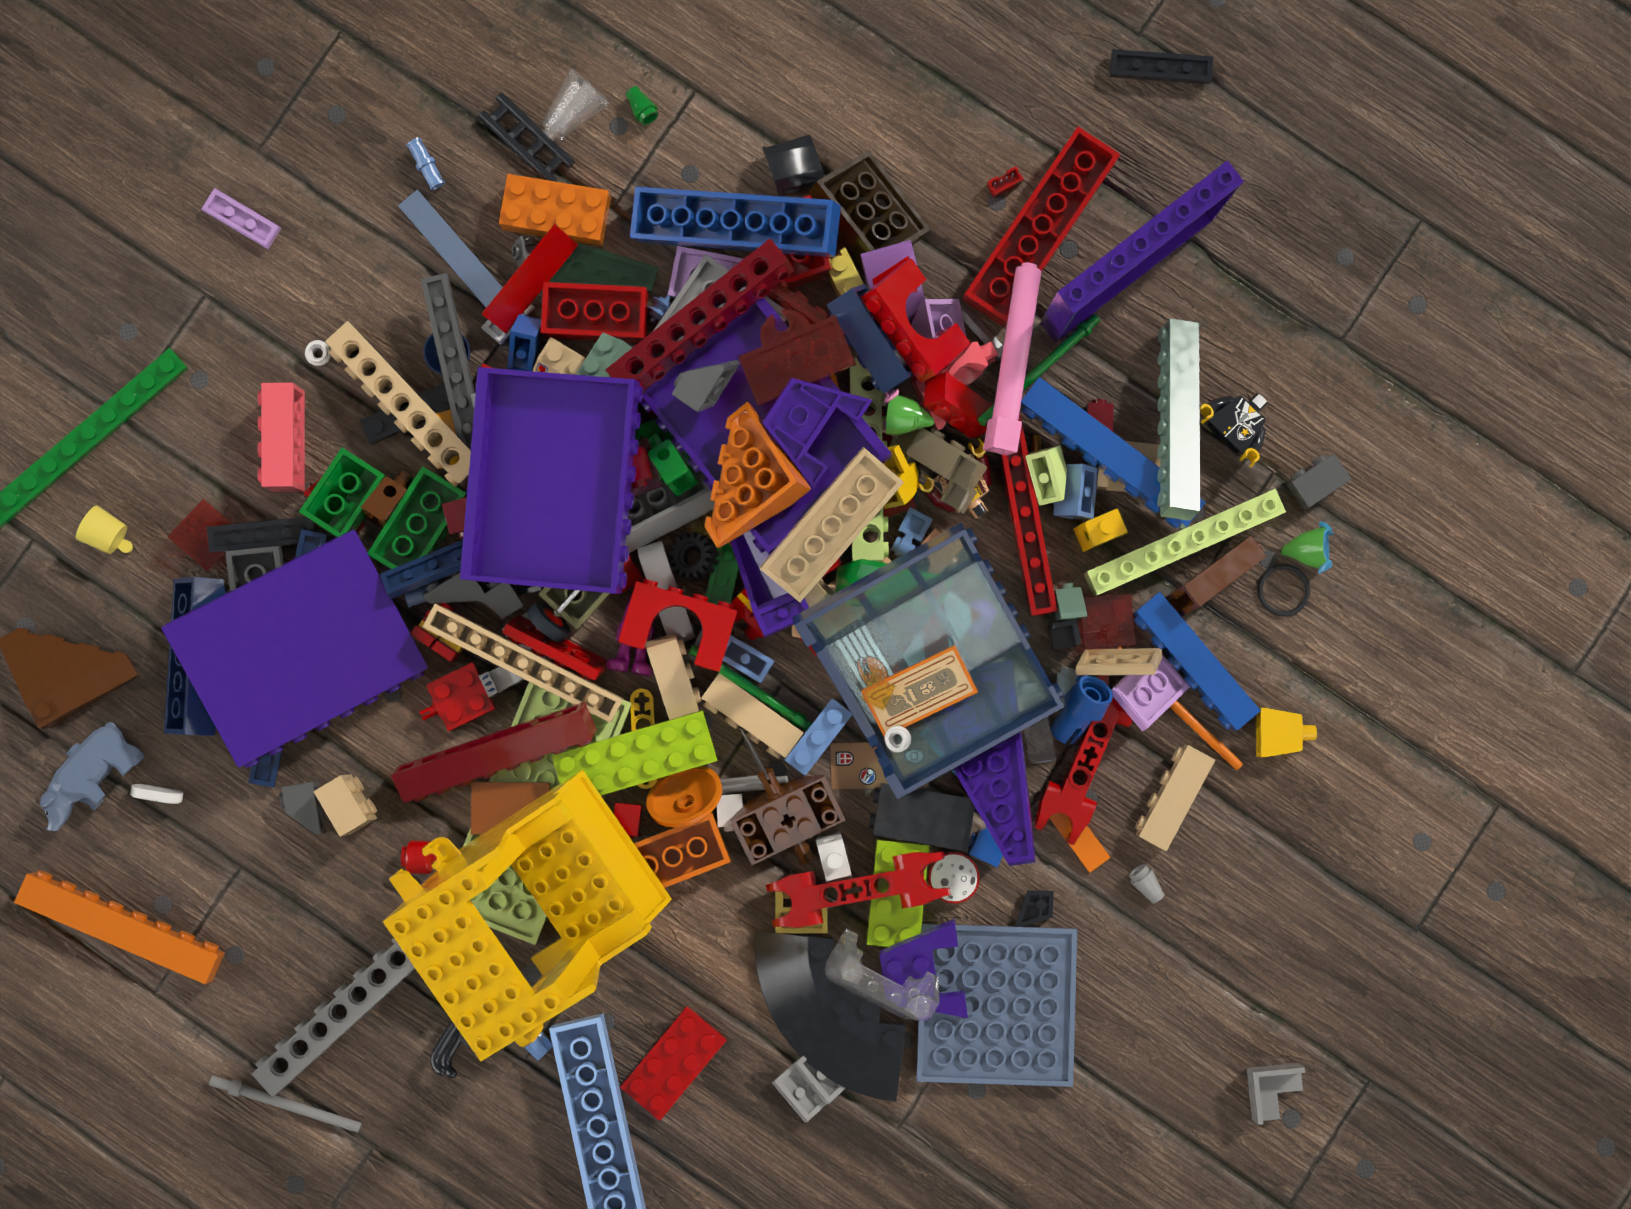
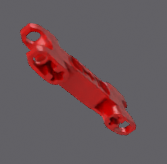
(1070, 797)
(905, 881)

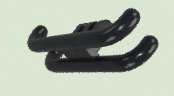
(448, 1046)

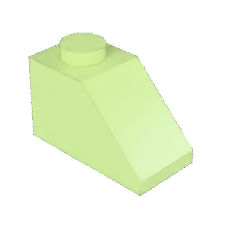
(1048, 474)

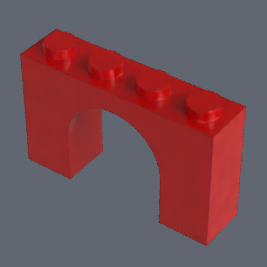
(888, 306)
(650, 600)

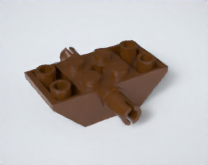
(809, 809)

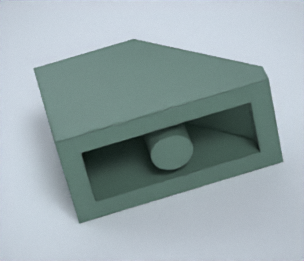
(1069, 603)

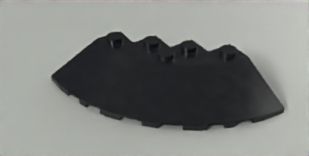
(825, 1021)

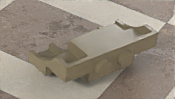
(945, 460)

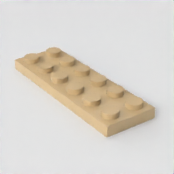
(831, 524)

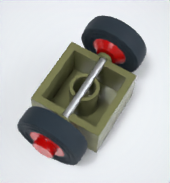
(572, 605)

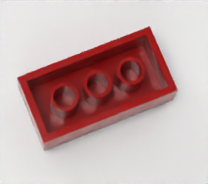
(587, 310)

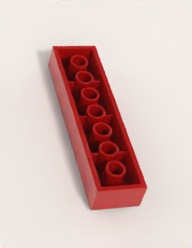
(1042, 222)

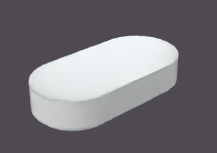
(156, 793)

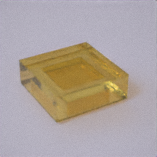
(878, 692)

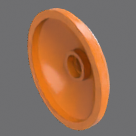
(684, 797)

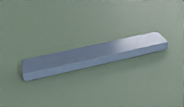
(450, 247)

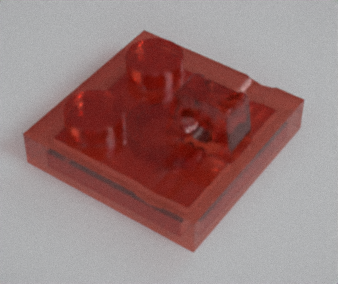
(192, 533)
(1108, 622)

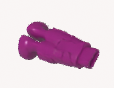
(621, 661)

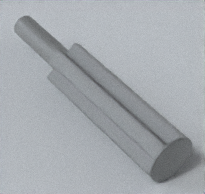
(746, 784)

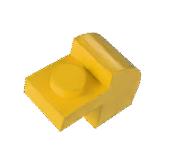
(906, 472)

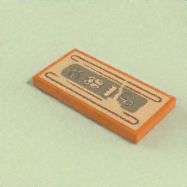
(925, 689)

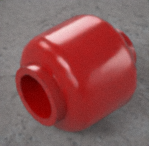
(414, 860)

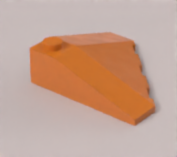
(754, 479)

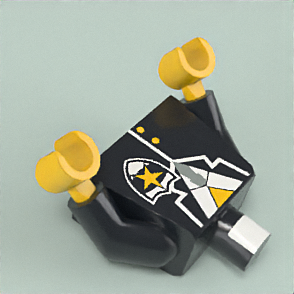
(1237, 424)

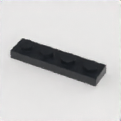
(1161, 66)
(382, 426)
(257, 534)

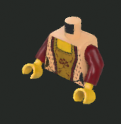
(936, 487)

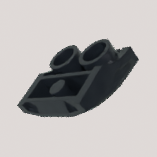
(794, 165)

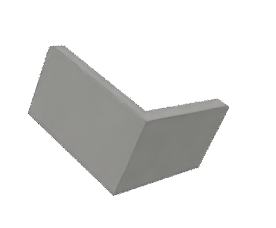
(1266, 1082)

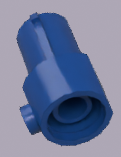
(1083, 704)

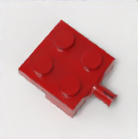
(458, 698)

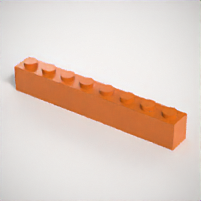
(119, 927)

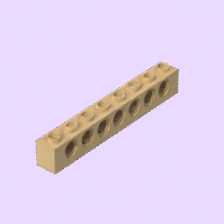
(346, 341)
(522, 662)

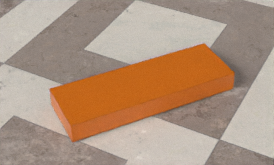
(1087, 846)

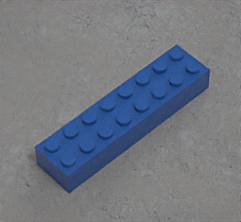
(735, 221)

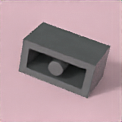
(1319, 481)

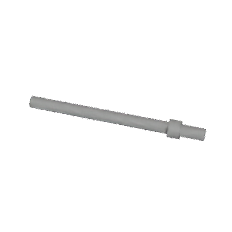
(238, 1088)

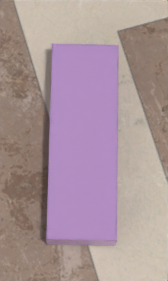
(241, 218)

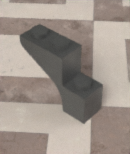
(453, 589)

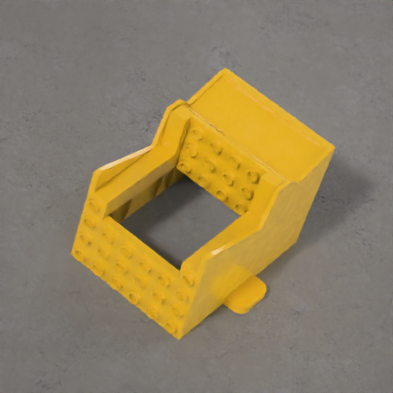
(582, 878)

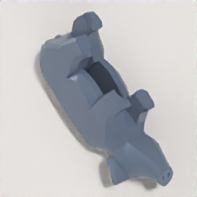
(84, 770)

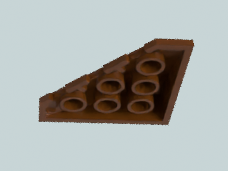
(60, 675)

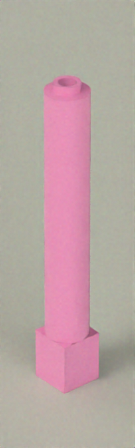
(1003, 427)

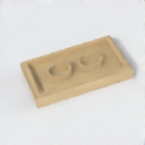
(1119, 661)

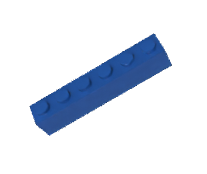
(1196, 662)

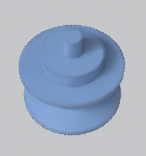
(659, 309)

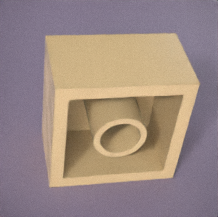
(346, 804)

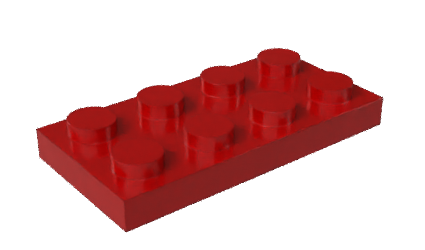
(565, 653)
(673, 1063)

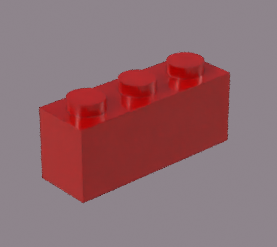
(955, 404)

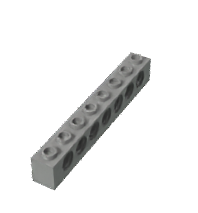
(275, 1079)

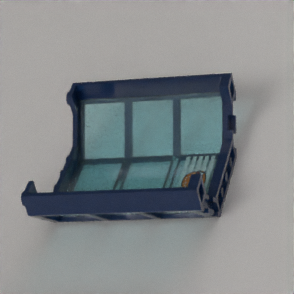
(912, 611)

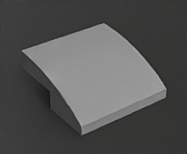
(806, 1088)

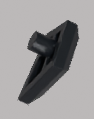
(1035, 907)

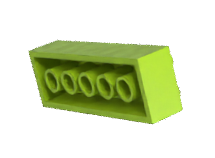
(640, 754)

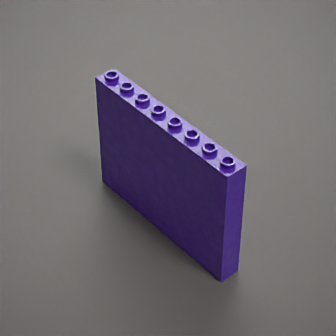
(1140, 251)
(705, 431)
(550, 480)
(295, 649)

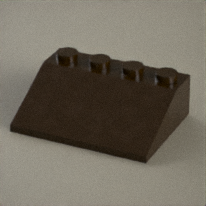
(872, 207)

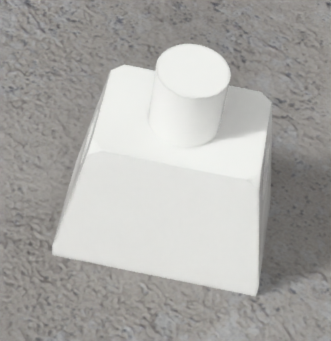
(833, 857)

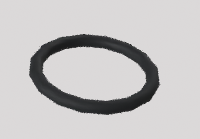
(1298, 572)

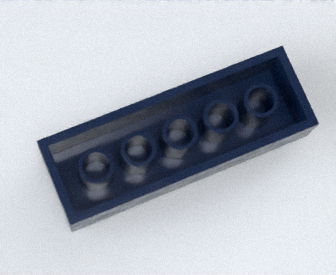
(184, 708)

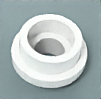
(310, 351)
(890, 739)

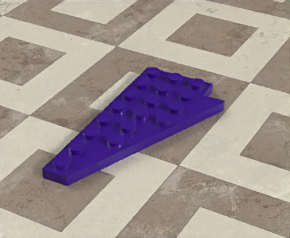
(1000, 794)

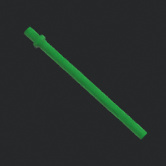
(1083, 329)

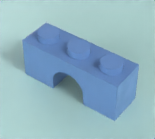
(818, 737)

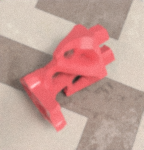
(965, 367)

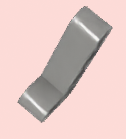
(658, 569)

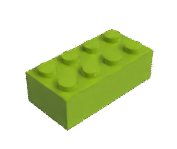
(887, 920)

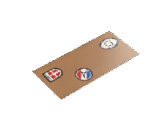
(856, 767)

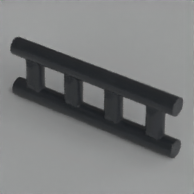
(524, 123)

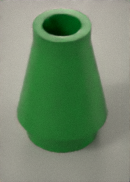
(642, 107)

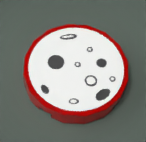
(957, 873)

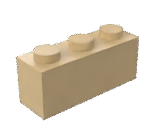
(673, 675)

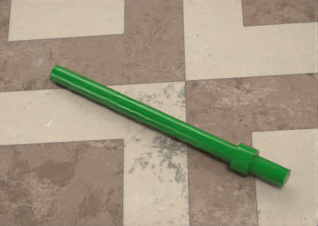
(796, 718)

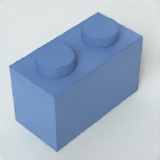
(1079, 493)
(747, 659)

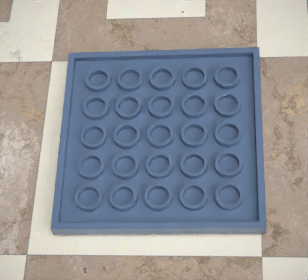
(1017, 1006)

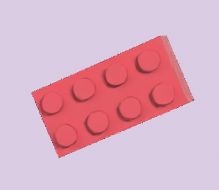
(282, 437)

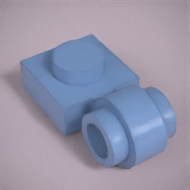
(913, 527)

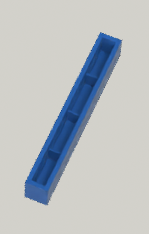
(1097, 444)

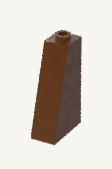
(1216, 576)

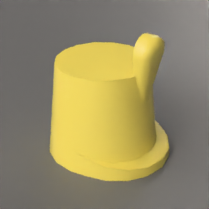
(103, 531)

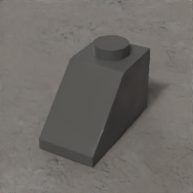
(304, 806)

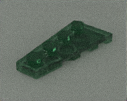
(600, 267)

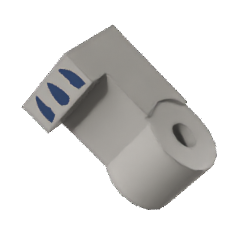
(499, 681)

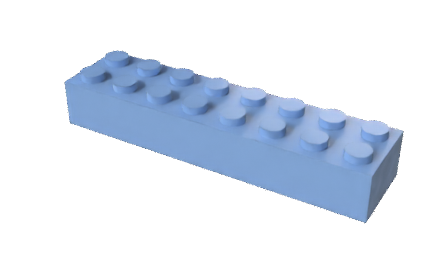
(596, 1114)

